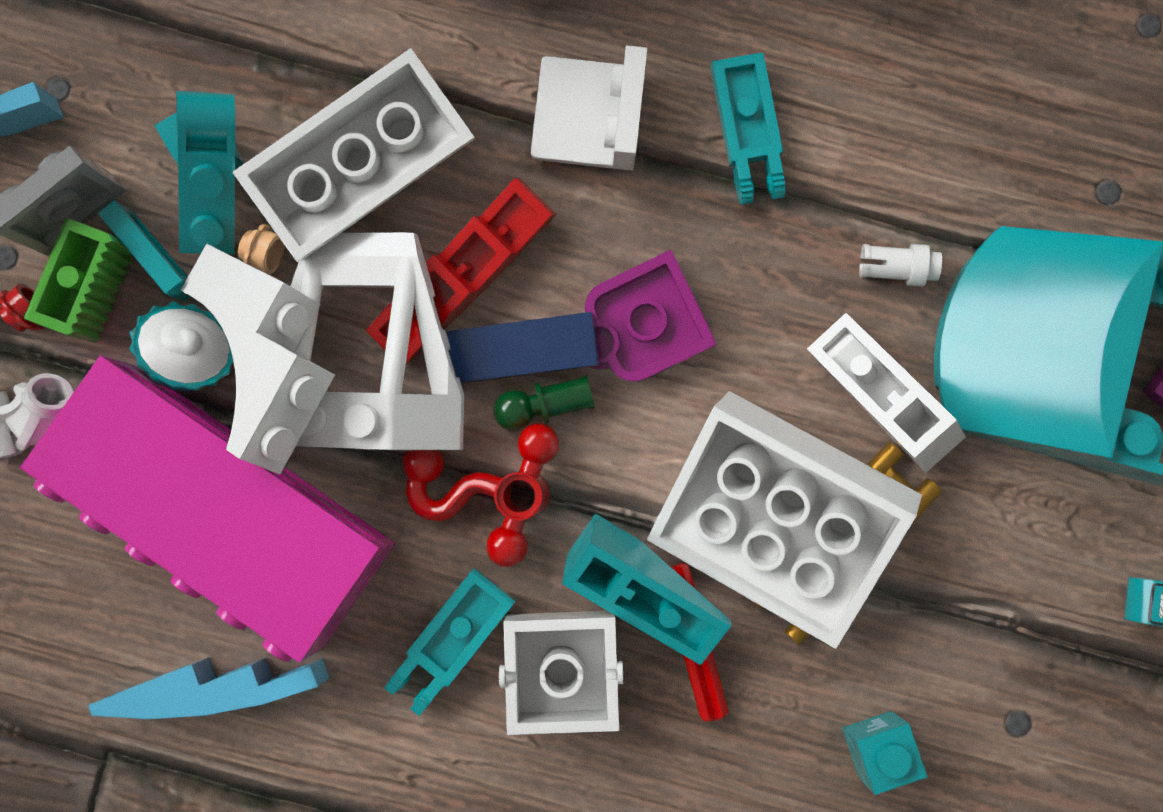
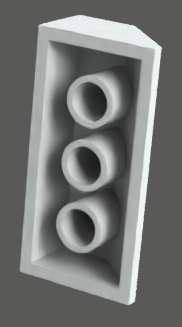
(354, 155)

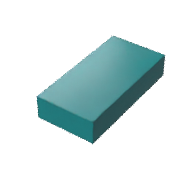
(146, 249)

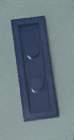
(524, 347)

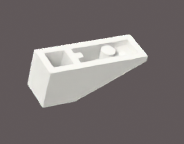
(887, 393)

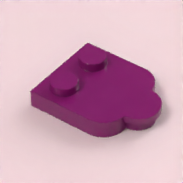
(647, 320)

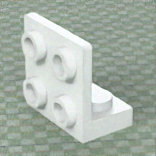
(589, 111)

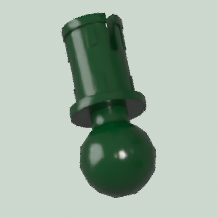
(516, 409)

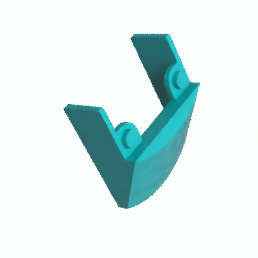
(1047, 344)

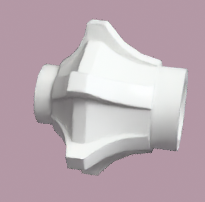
(35, 407)

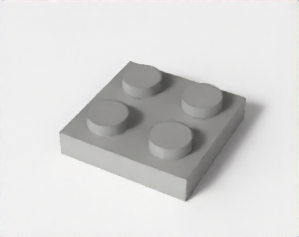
(61, 188)

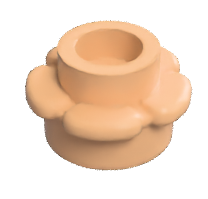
(261, 249)

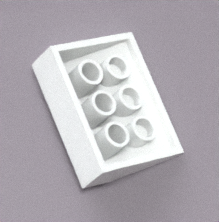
(784, 518)

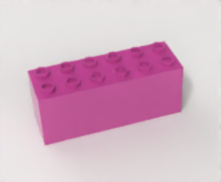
(226, 529)

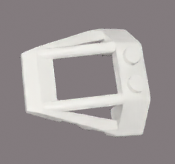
(388, 417)

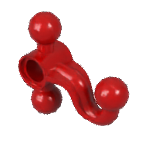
(506, 543)

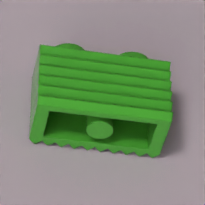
(79, 282)

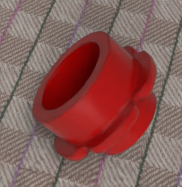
(15, 306)

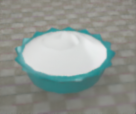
(181, 347)

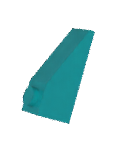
(642, 590)

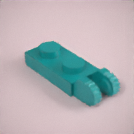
(748, 122)
(453, 636)

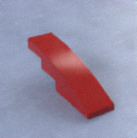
(475, 258)

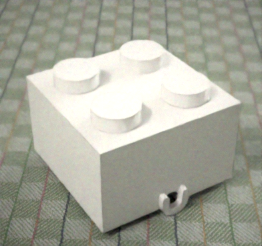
(561, 672)

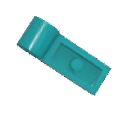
(206, 171)

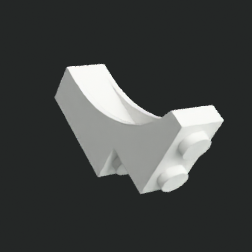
(263, 327)

